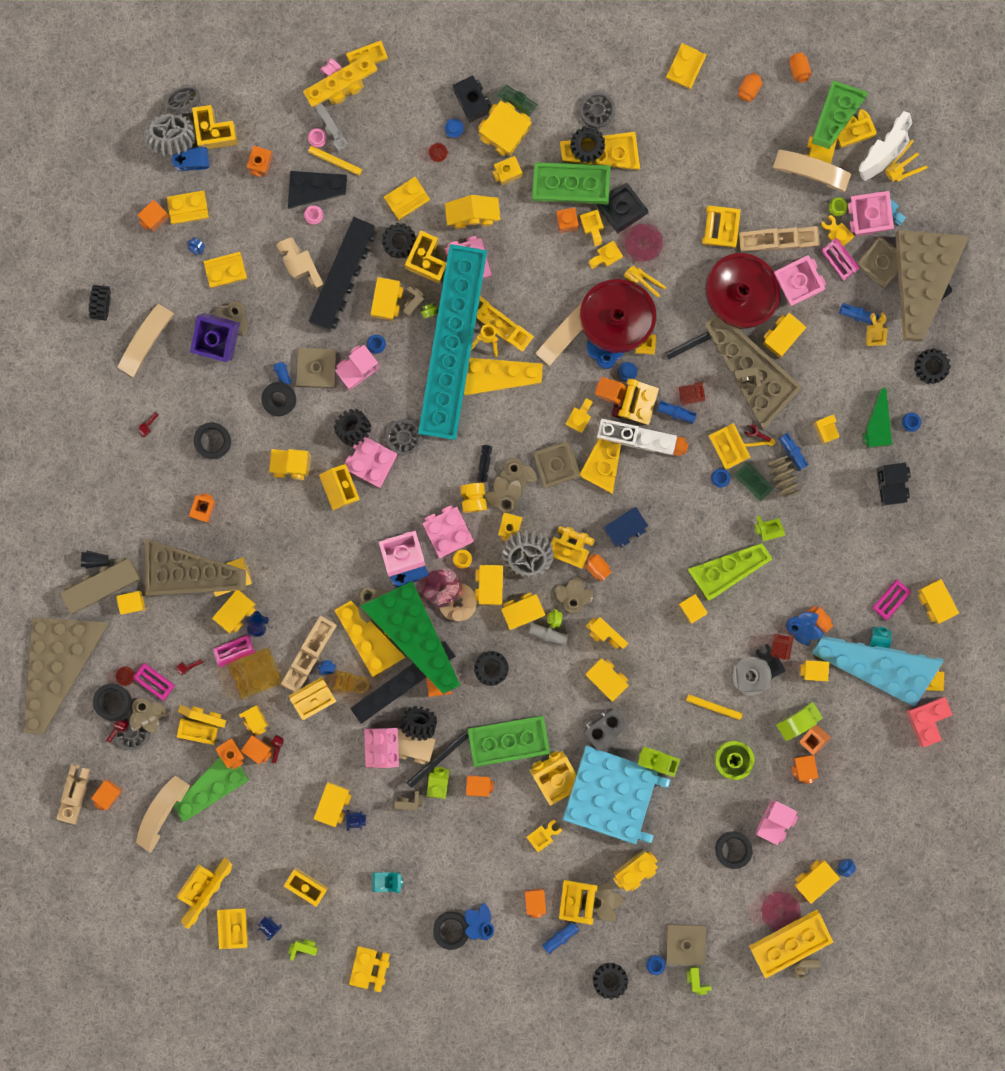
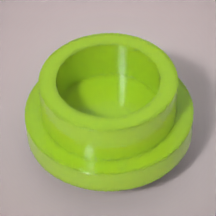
(838, 206)
(429, 310)
(554, 618)

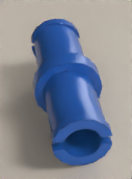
(857, 314)
(676, 412)
(793, 451)
(560, 937)

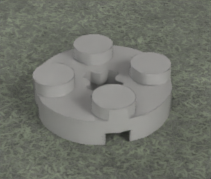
(745, 684)

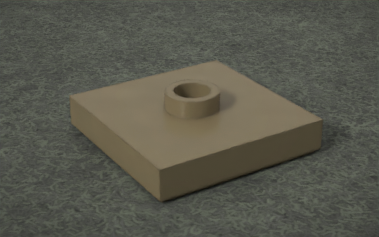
(880, 262)
(316, 367)
(556, 464)
(686, 944)

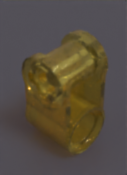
(349, 682)

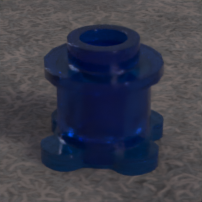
(256, 624)
(355, 820)
(268, 927)

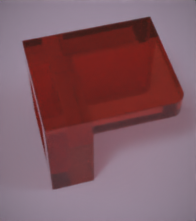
(692, 394)
(781, 646)

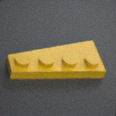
(619, 151)
(494, 375)
(369, 641)

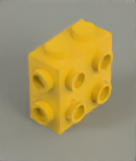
(504, 128)
(635, 870)

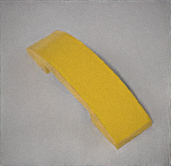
(504, 326)

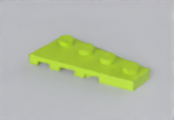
(726, 571)

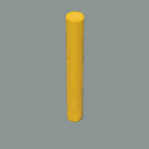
(334, 160)
(714, 707)

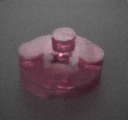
(638, 233)
(435, 581)
(771, 904)

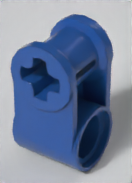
(193, 159)
(411, 575)

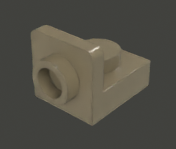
(412, 306)
(745, 374)
(406, 804)

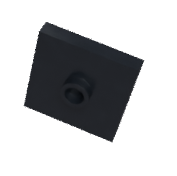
(623, 208)

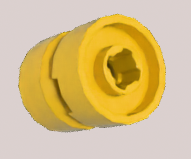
(473, 497)

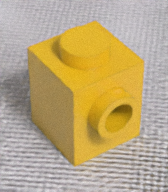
(507, 171)
(509, 525)

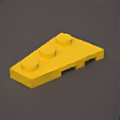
(602, 465)

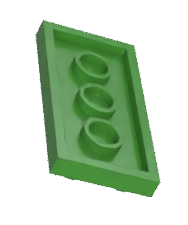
(571, 183)
(508, 741)

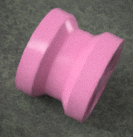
(330, 68)

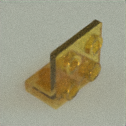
(255, 673)

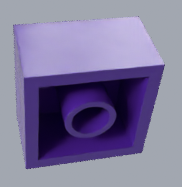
(214, 337)

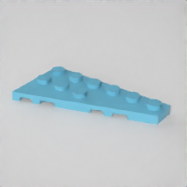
(888, 669)

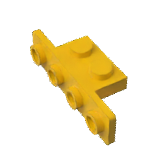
(341, 83)
(200, 888)

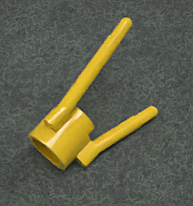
(895, 171)
(636, 275)
(487, 335)

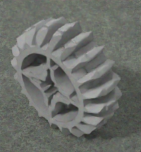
(170, 134)
(523, 560)

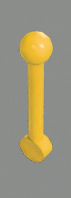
(771, 443)

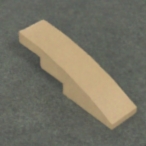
(779, 239)
(308, 654)

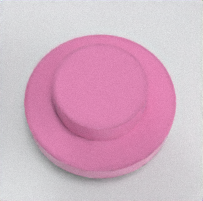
(317, 137)
(313, 215)

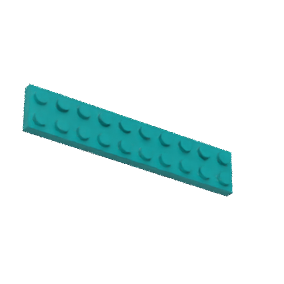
(452, 341)

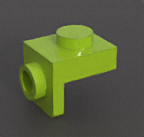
(769, 529)
(438, 782)
(306, 946)
(693, 977)

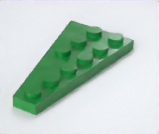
(409, 626)

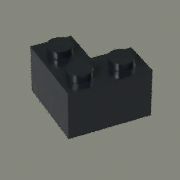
(892, 483)

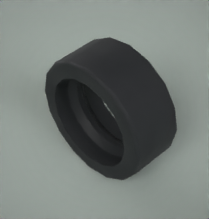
(212, 426)
(99, 695)
(748, 850)
(436, 931)

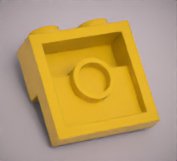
(601, 630)
(554, 777)

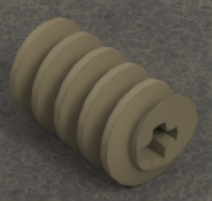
(783, 477)

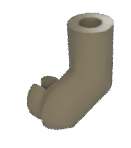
(803, 966)

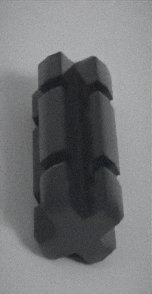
(484, 463)

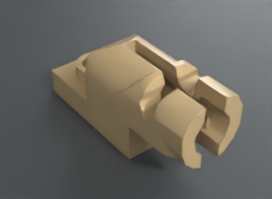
(299, 263)
(73, 794)

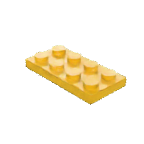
(791, 944)

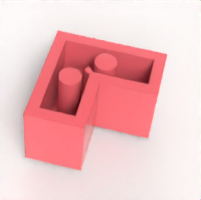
(924, 718)

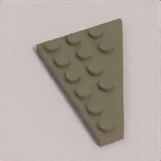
(924, 273)
(56, 658)

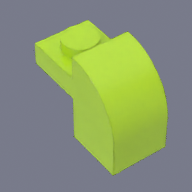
(799, 721)
(658, 761)

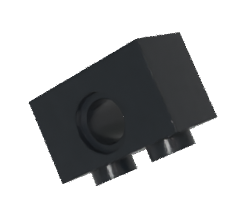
(470, 87)

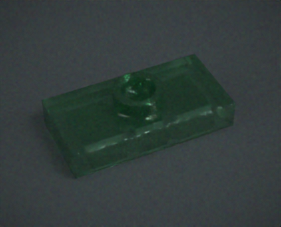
(518, 100)
(753, 481)

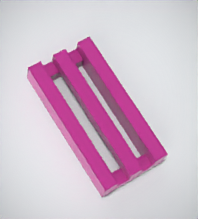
(845, 254)
(884, 596)
(233, 653)
(162, 678)

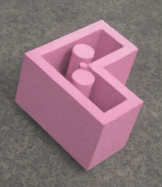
(357, 368)
(775, 821)

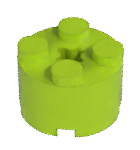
(743, 764)

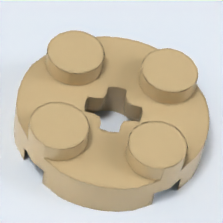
(466, 611)

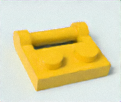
(727, 226)
(643, 402)
(572, 902)

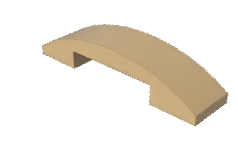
(812, 168)
(561, 338)
(144, 339)
(158, 812)

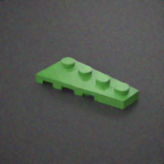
(838, 110)
(209, 788)

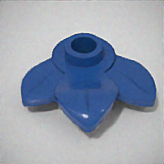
(598, 354)
(806, 628)
(479, 923)

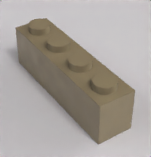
(101, 585)

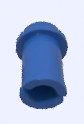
(282, 374)

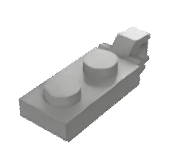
(330, 127)

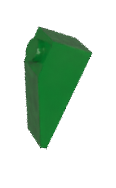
(878, 427)

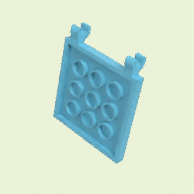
(612, 796)

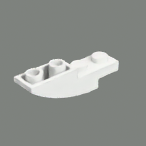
(885, 152)
(637, 437)

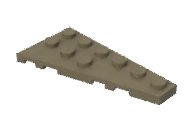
(742, 354)
(182, 572)

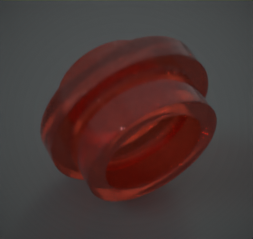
(438, 152)
(125, 676)

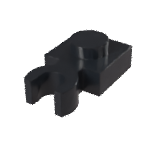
(774, 663)

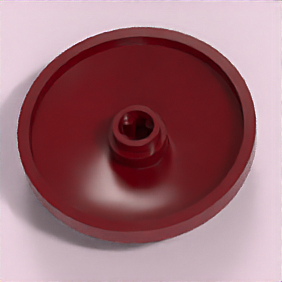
(742, 290)
(617, 315)

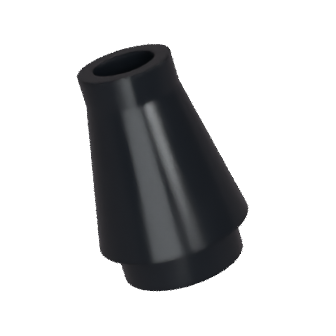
(93, 559)

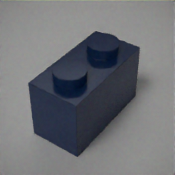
(625, 527)

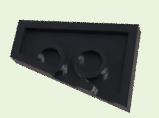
(313, 187)

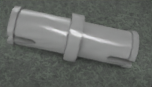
(548, 634)

